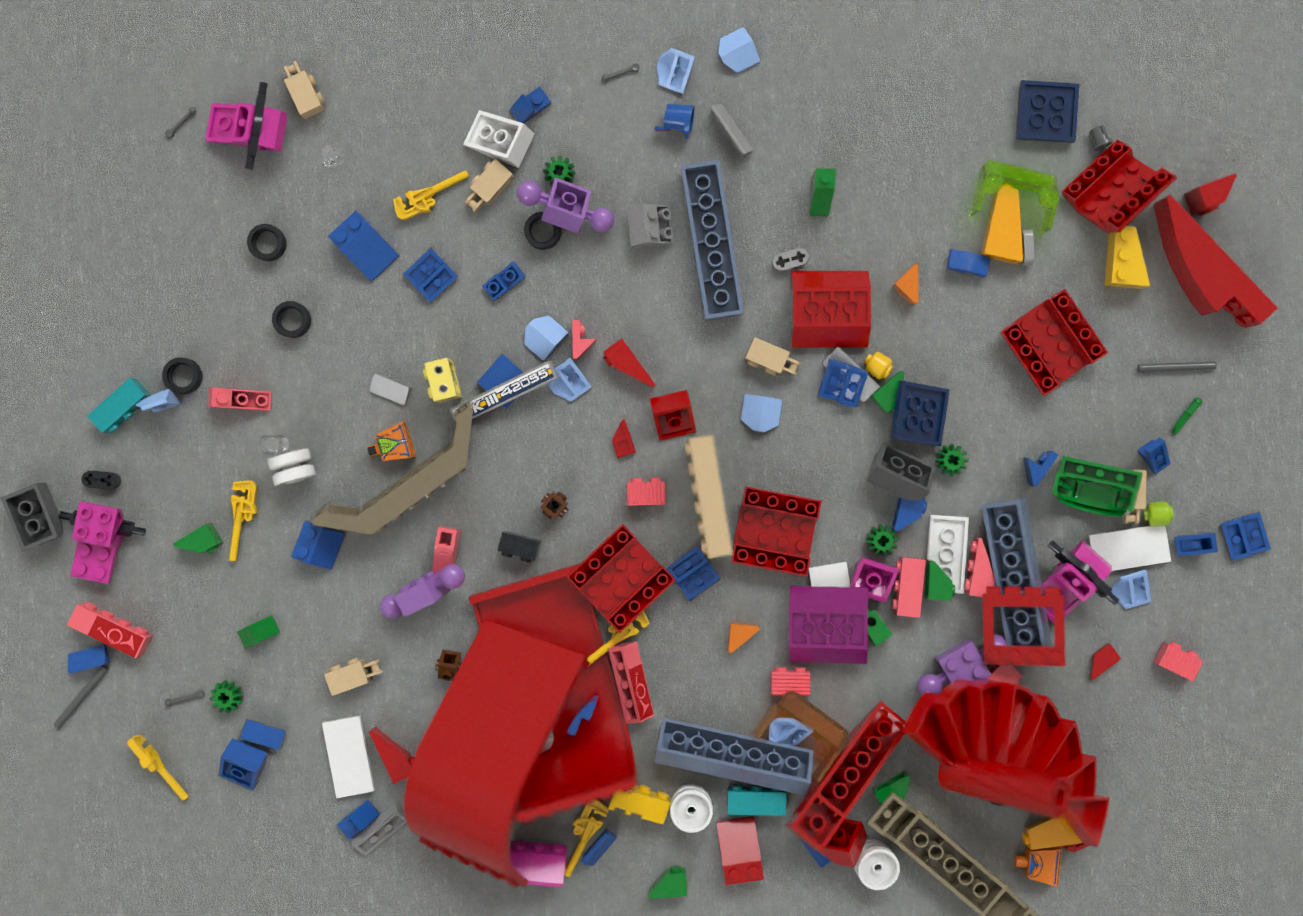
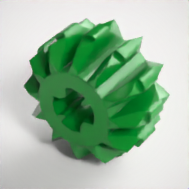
(551, 170)
(952, 452)
(886, 544)
(223, 702)

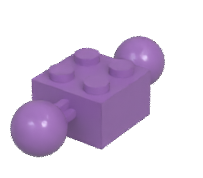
(565, 205)
(422, 592)
(957, 663)

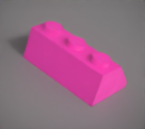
(539, 862)

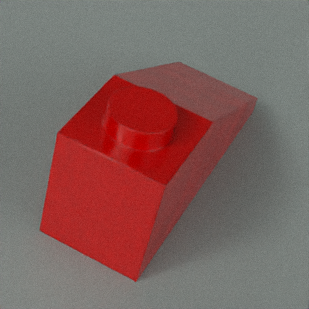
(624, 360)
(395, 757)

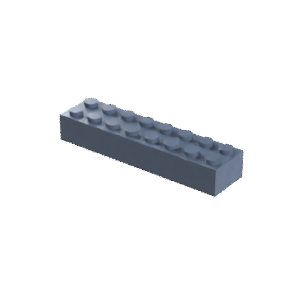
(712, 240)
(1016, 566)
(734, 756)

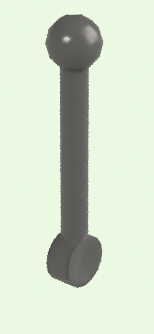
(635, 67)
(170, 133)
(199, 694)

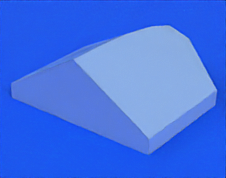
(738, 50)
(675, 69)
(543, 336)
(570, 381)
(159, 401)
(761, 412)
(1132, 589)
(788, 731)

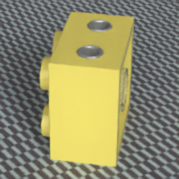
(442, 380)

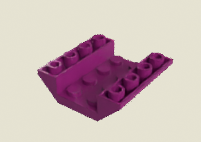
(828, 624)

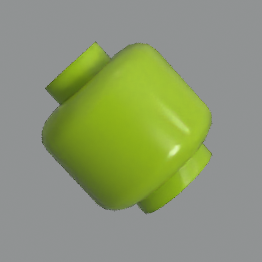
(1159, 514)

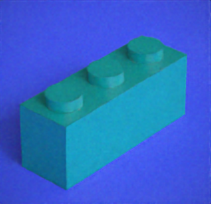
(118, 406)
(755, 801)

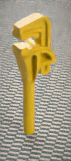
(422, 198)
(243, 508)
(617, 637)
(149, 758)
(586, 827)

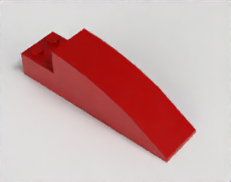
(1206, 271)
(847, 778)

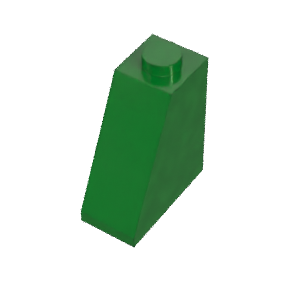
(822, 191)

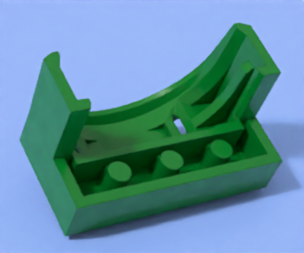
(1094, 497)

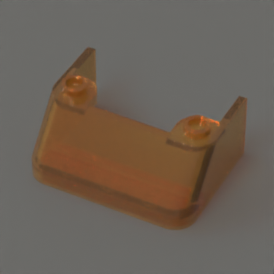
(829, 734)

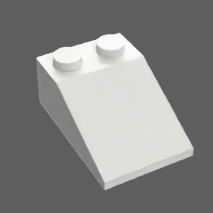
(499, 138)

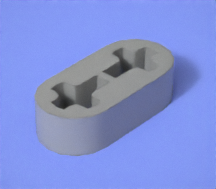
(1027, 247)
(791, 264)

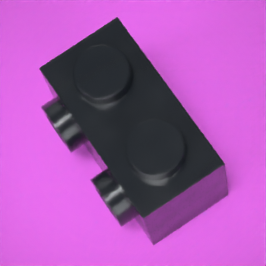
(519, 545)

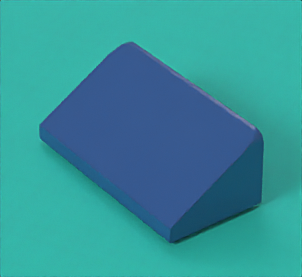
(88, 659)
(599, 847)

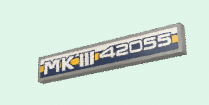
(511, 389)

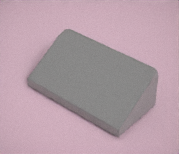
(390, 389)

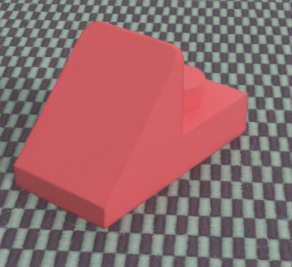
(580, 345)

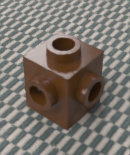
(547, 507)
(448, 664)

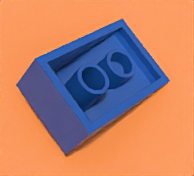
(363, 245)

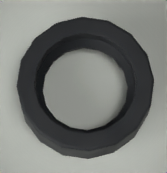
(253, 235)
(536, 244)
(276, 319)
(167, 375)

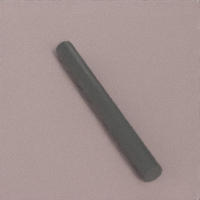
(1176, 366)
(81, 696)

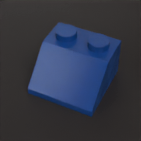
(318, 545)
(242, 763)

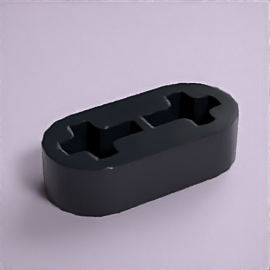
(101, 475)

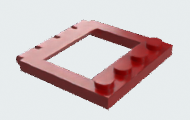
(1024, 654)

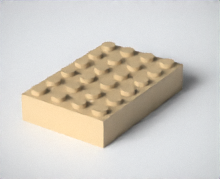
(709, 497)

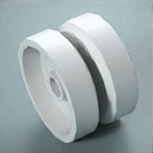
(291, 467)
(691, 819)
(877, 865)

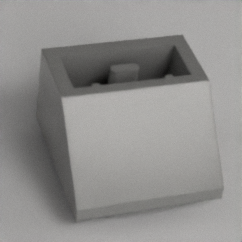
(650, 225)

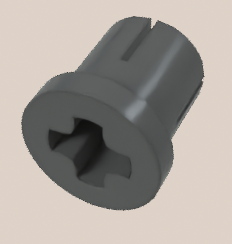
(1100, 138)

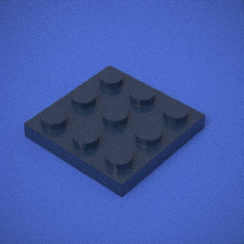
(1047, 111)
(919, 413)

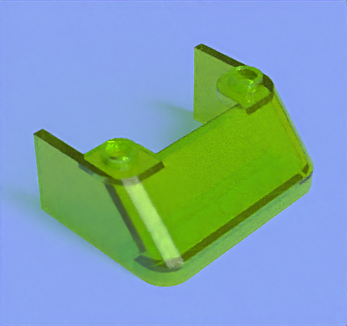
(996, 173)

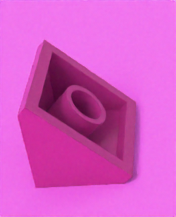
(875, 576)

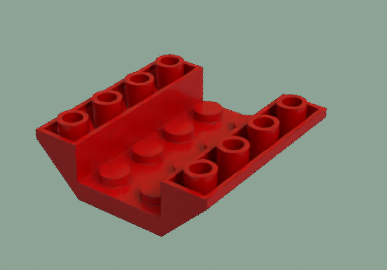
(1116, 188)
(831, 309)
(1053, 341)
(775, 531)
(620, 578)

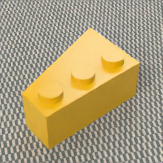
(1125, 260)
(643, 802)

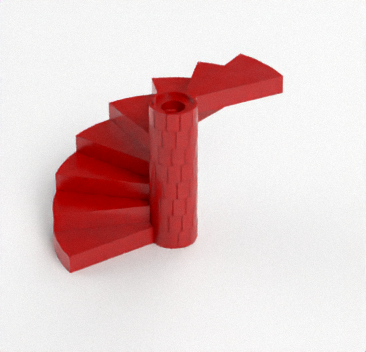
(1010, 750)

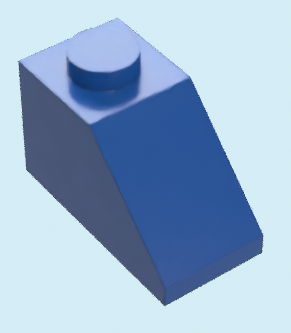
(908, 512)

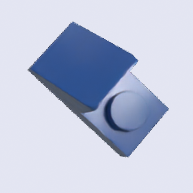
(530, 105)
(1155, 455)
(1036, 472)
(1196, 544)
(358, 819)

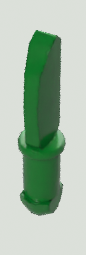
(1187, 414)

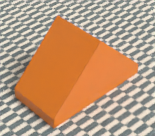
(908, 285)
(739, 634)

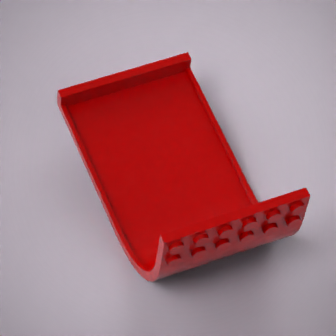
(486, 746)
(601, 753)

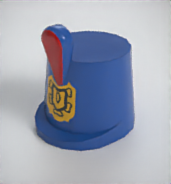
(678, 119)

